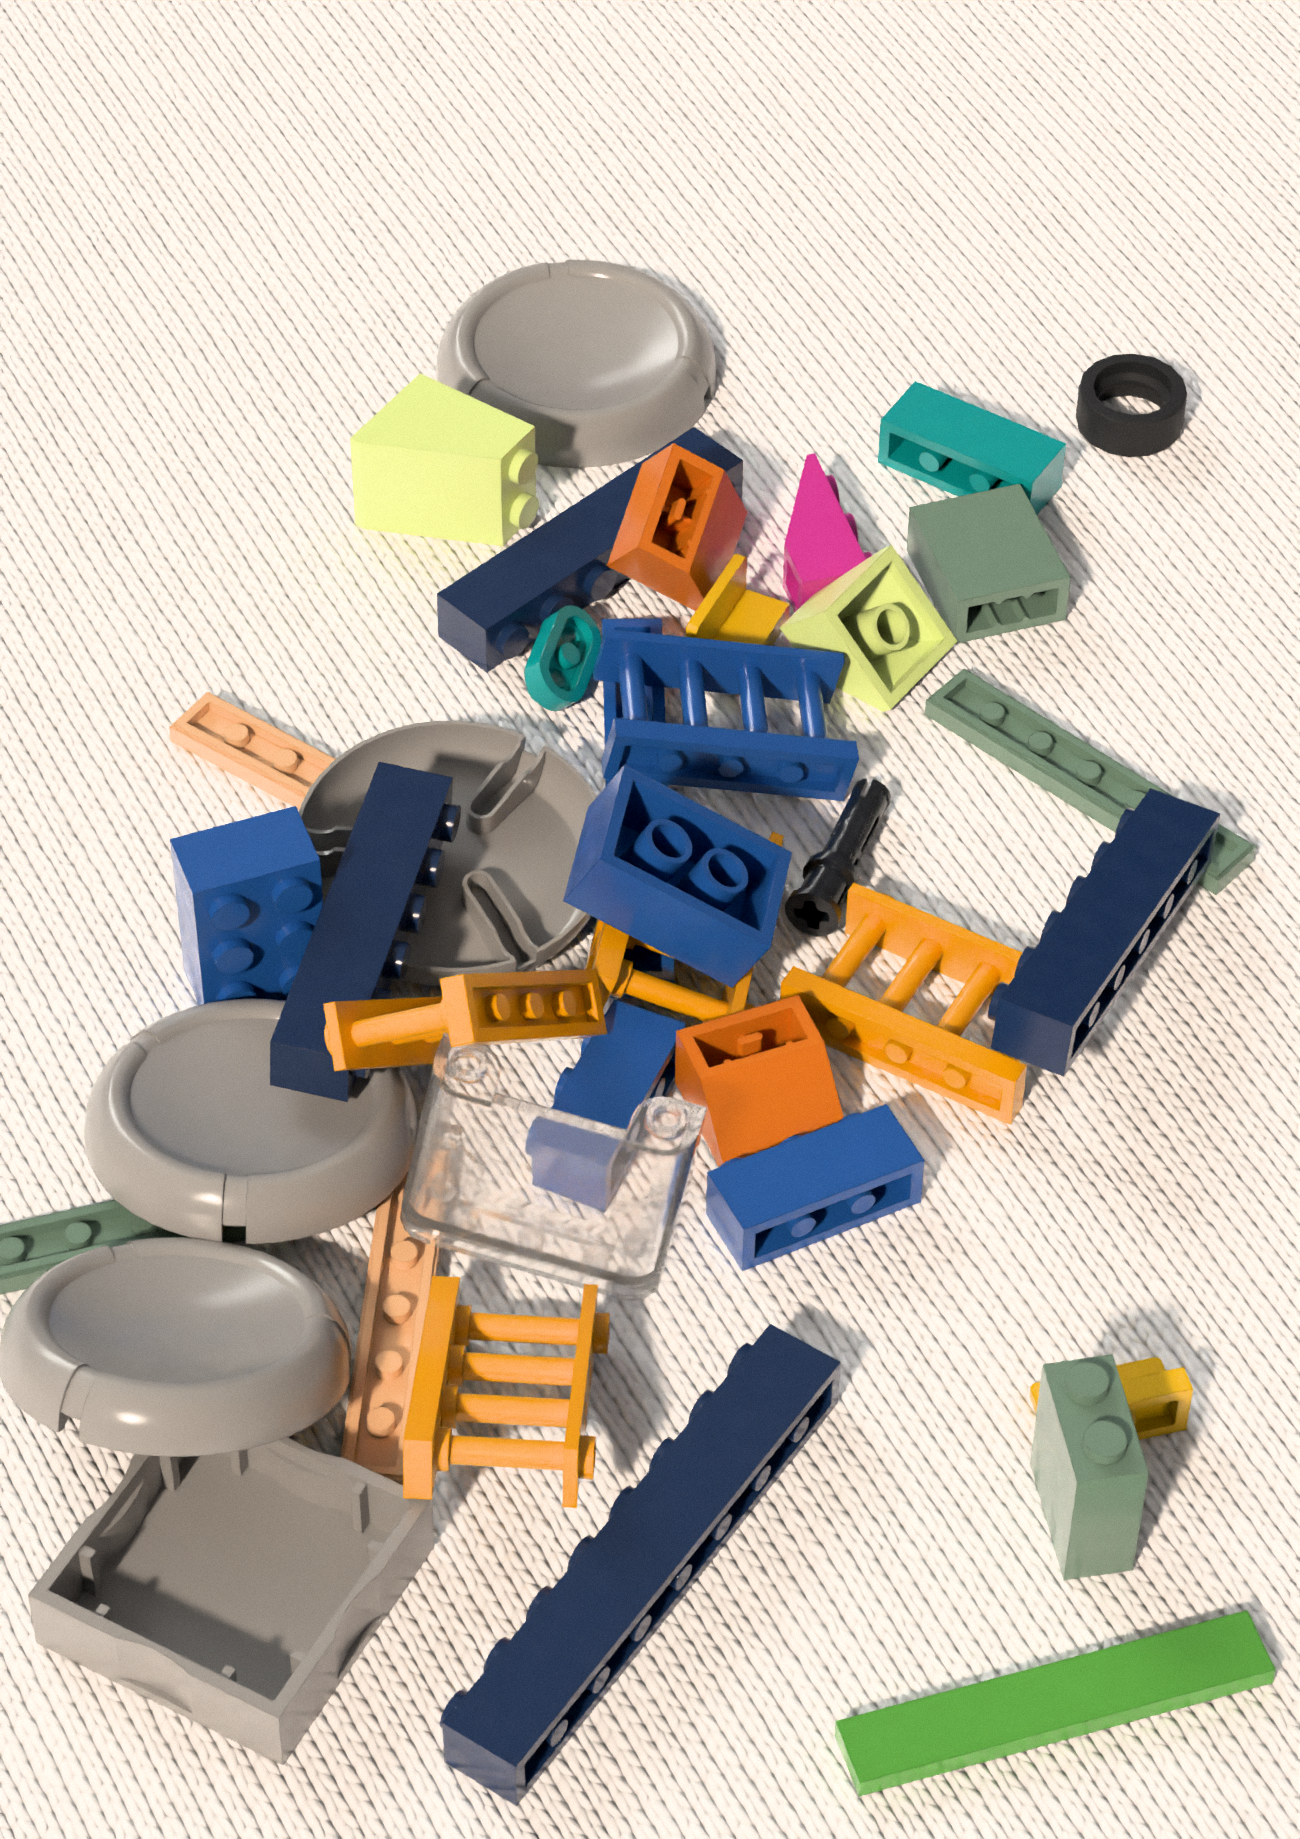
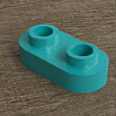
(562, 658)

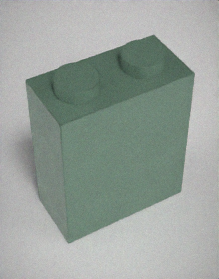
(988, 563)
(1088, 1467)

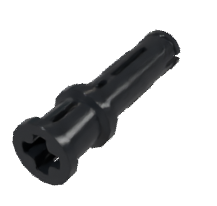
(831, 872)

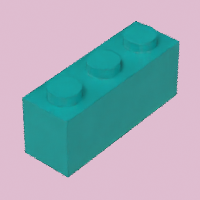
(967, 447)

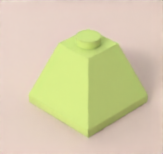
(880, 626)

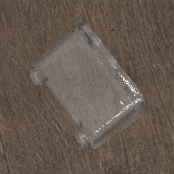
(547, 1184)

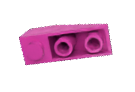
(819, 538)

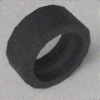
(1135, 377)

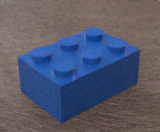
(678, 876)
(246, 905)

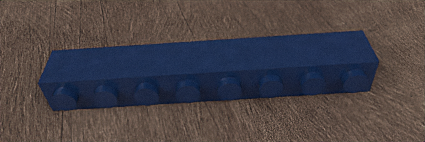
(638, 1564)

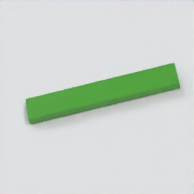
(1053, 1702)

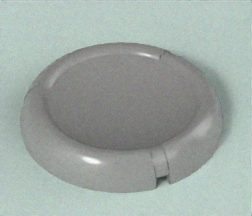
(586, 355)
(511, 853)
(203, 1140)
(175, 1348)

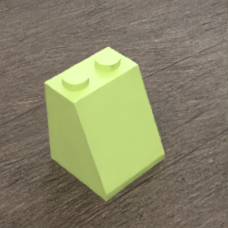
(444, 467)

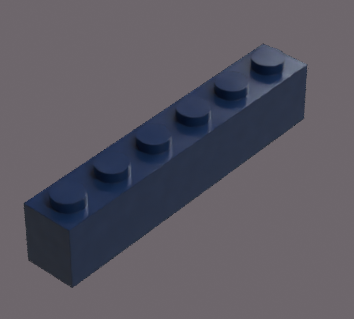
(560, 564)
(365, 921)
(1102, 932)

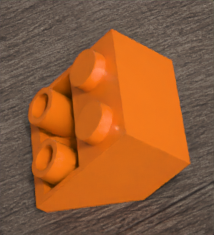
(679, 526)
(758, 1076)

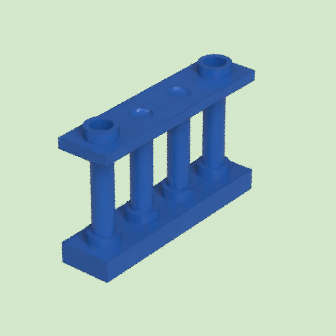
(724, 757)

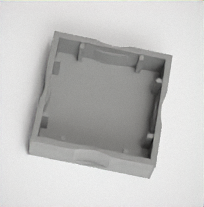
(234, 1584)

